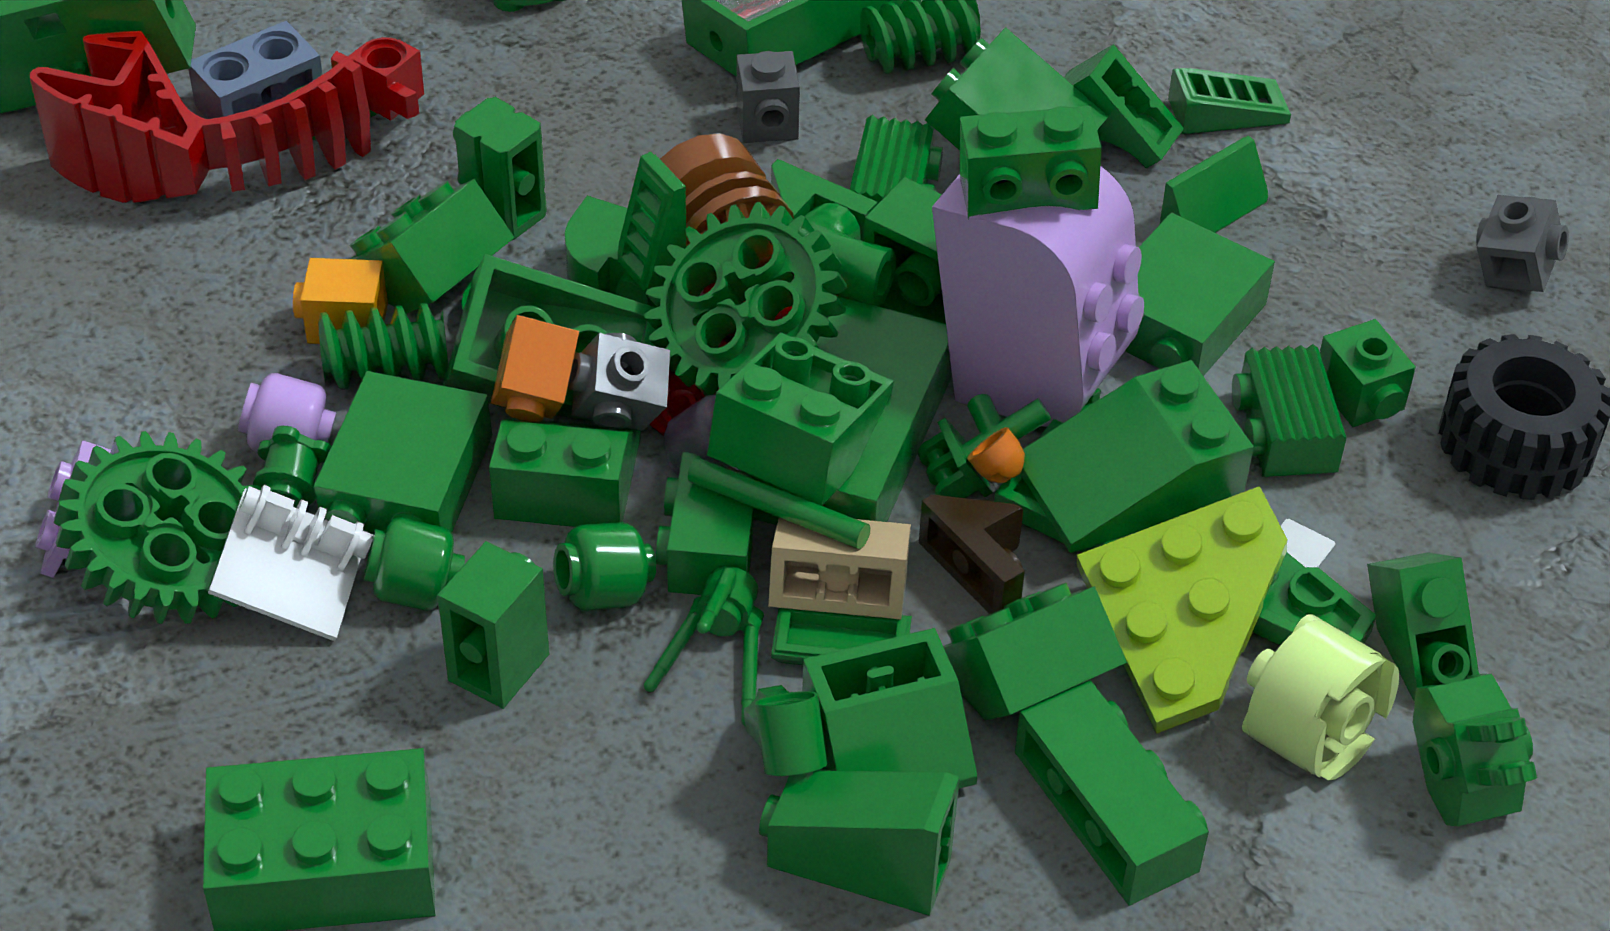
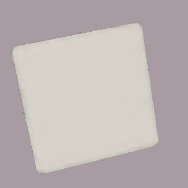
(1305, 544)

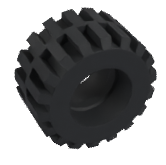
(1524, 416)

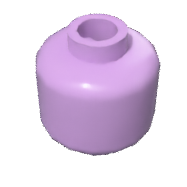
(285, 402)

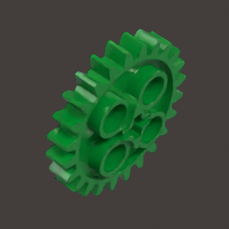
(743, 297)
(149, 509)

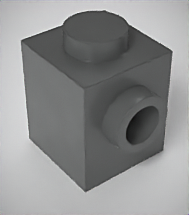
(764, 85)

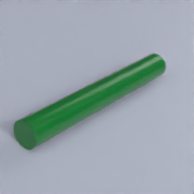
(779, 503)

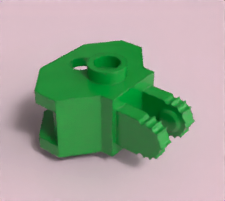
(1472, 749)

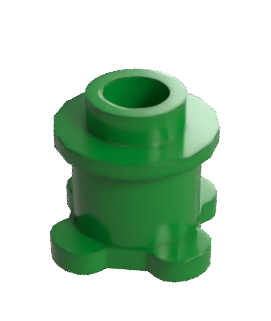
(291, 463)

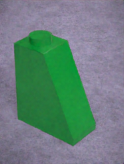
(866, 832)

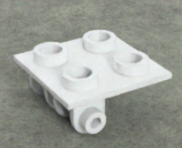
(290, 562)

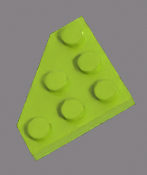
(1188, 600)

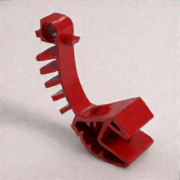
(139, 141)

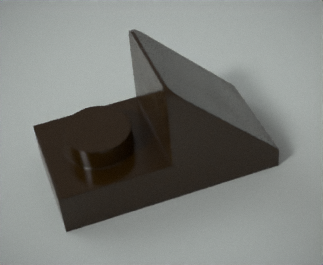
(976, 546)

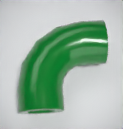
(865, 266)

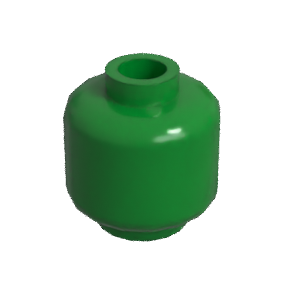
(411, 563)
(603, 566)

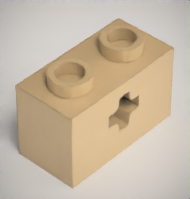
(837, 578)

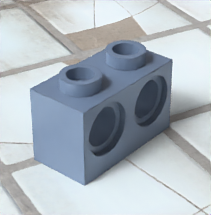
(253, 71)

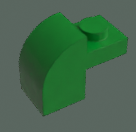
(593, 248)

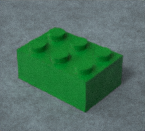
(318, 842)

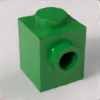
(1366, 372)

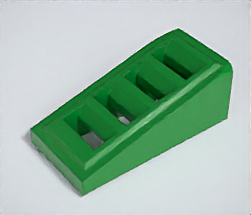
(1218, 101)
(652, 222)

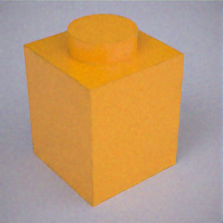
(338, 287)

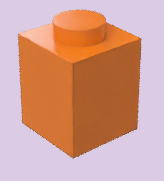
(534, 369)

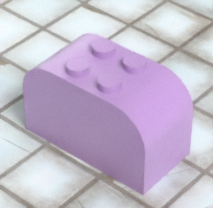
(1038, 298)

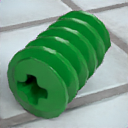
(919, 29)
(383, 345)

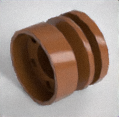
(719, 175)

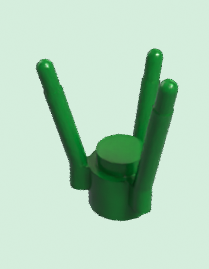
(721, 610)

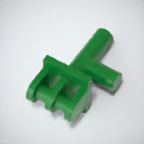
(948, 451)

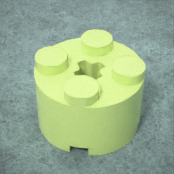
(1319, 698)

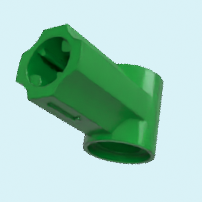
(787, 730)

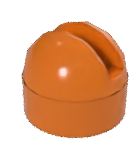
(998, 457)

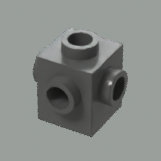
(1519, 231)
(619, 382)

